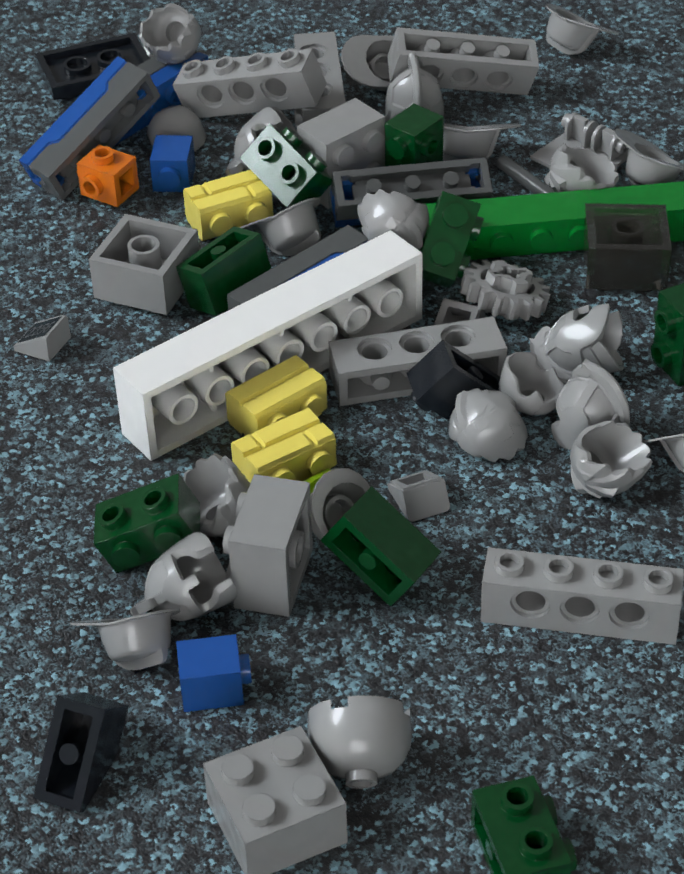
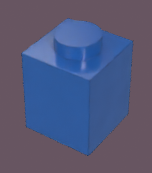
(172, 163)
(212, 672)

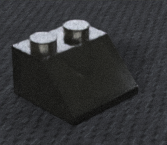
(626, 247)

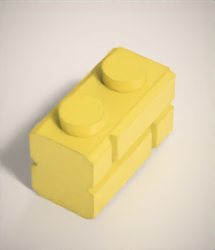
(226, 204)
(276, 395)
(287, 449)

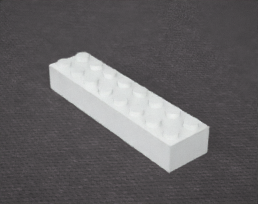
(182, 383)

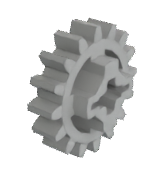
(505, 290)

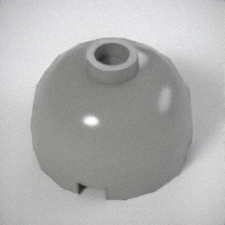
(361, 739)

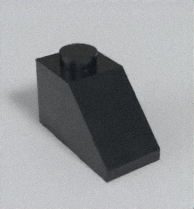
(444, 375)
(79, 749)

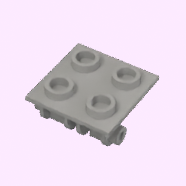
(584, 134)

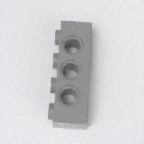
(326, 53)
(467, 60)
(250, 83)
(378, 364)
(582, 595)

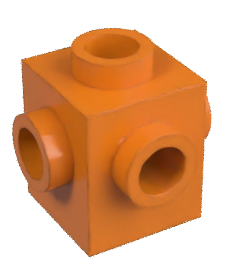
(108, 175)

